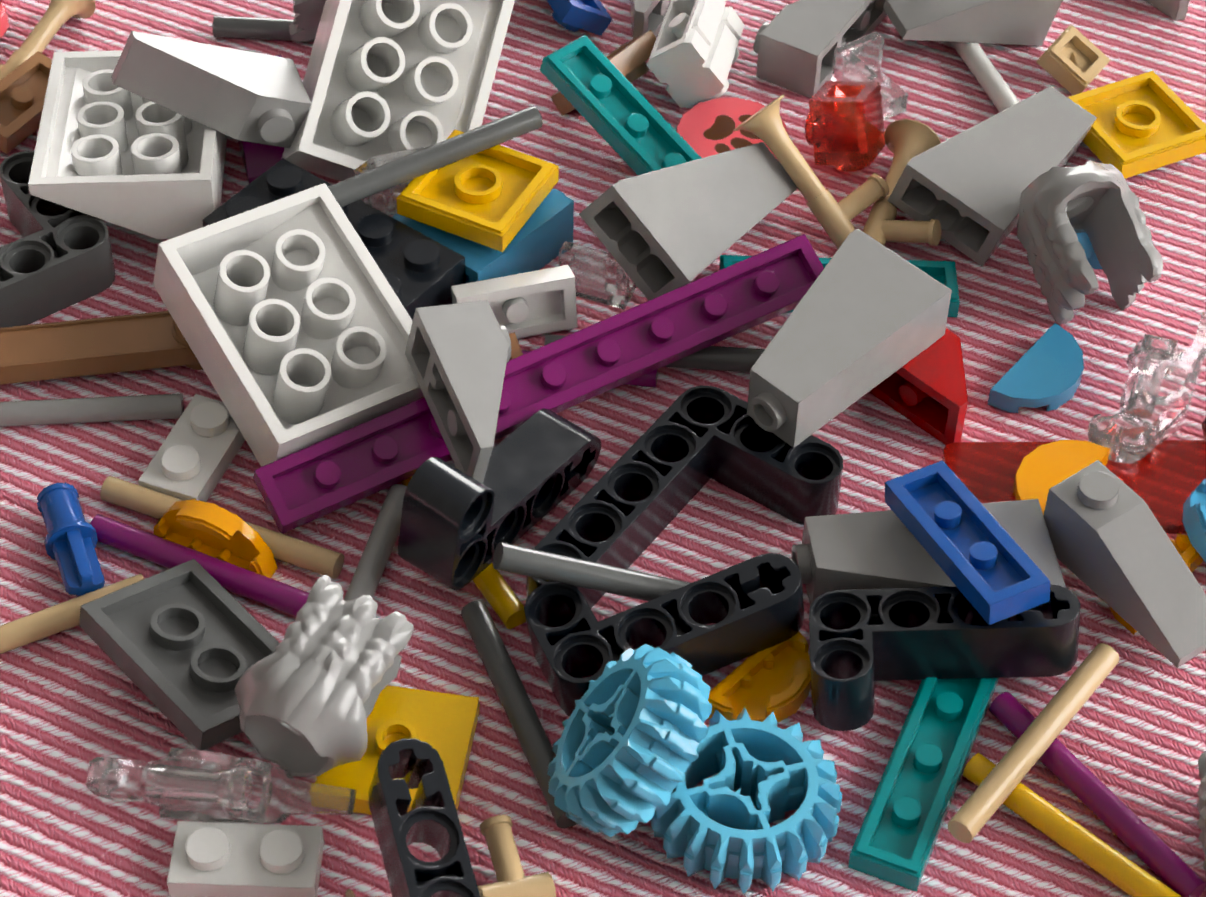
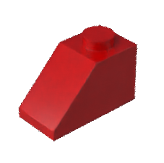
(931, 389)

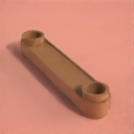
(92, 347)

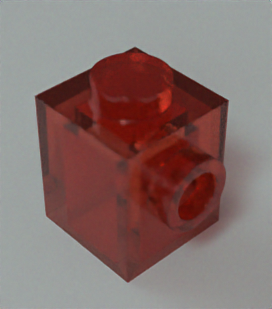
(846, 124)

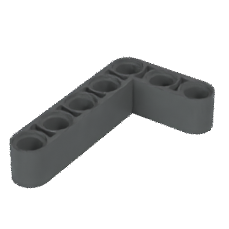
(59, 258)

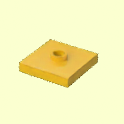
(1141, 124)
(481, 195)
(399, 713)

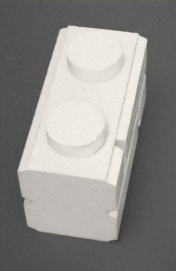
(696, 50)

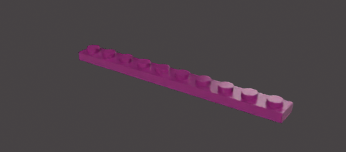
(548, 378)

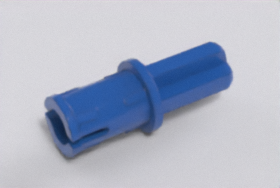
(70, 539)

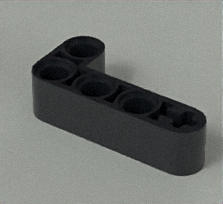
(457, 522)
(750, 602)
(924, 634)
(430, 821)

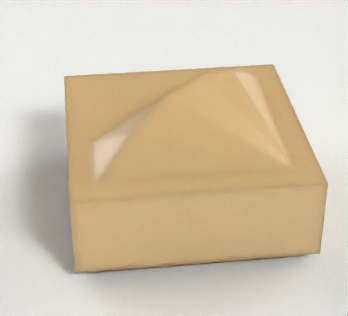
(1073, 60)

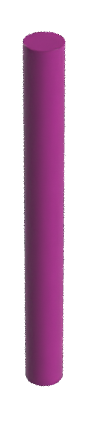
(170, 554)
(1104, 803)

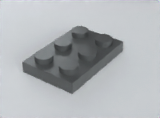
(181, 647)

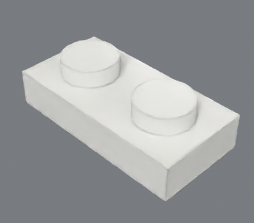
(527, 301)
(195, 452)
(245, 860)

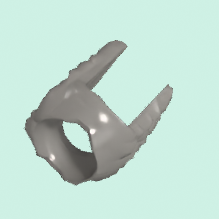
(1090, 201)
(321, 683)

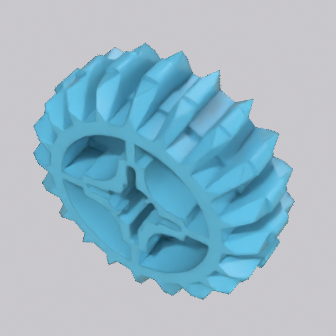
(629, 741)
(768, 771)

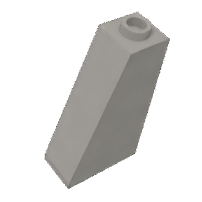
(979, 174)
(686, 215)
(845, 338)
(881, 552)

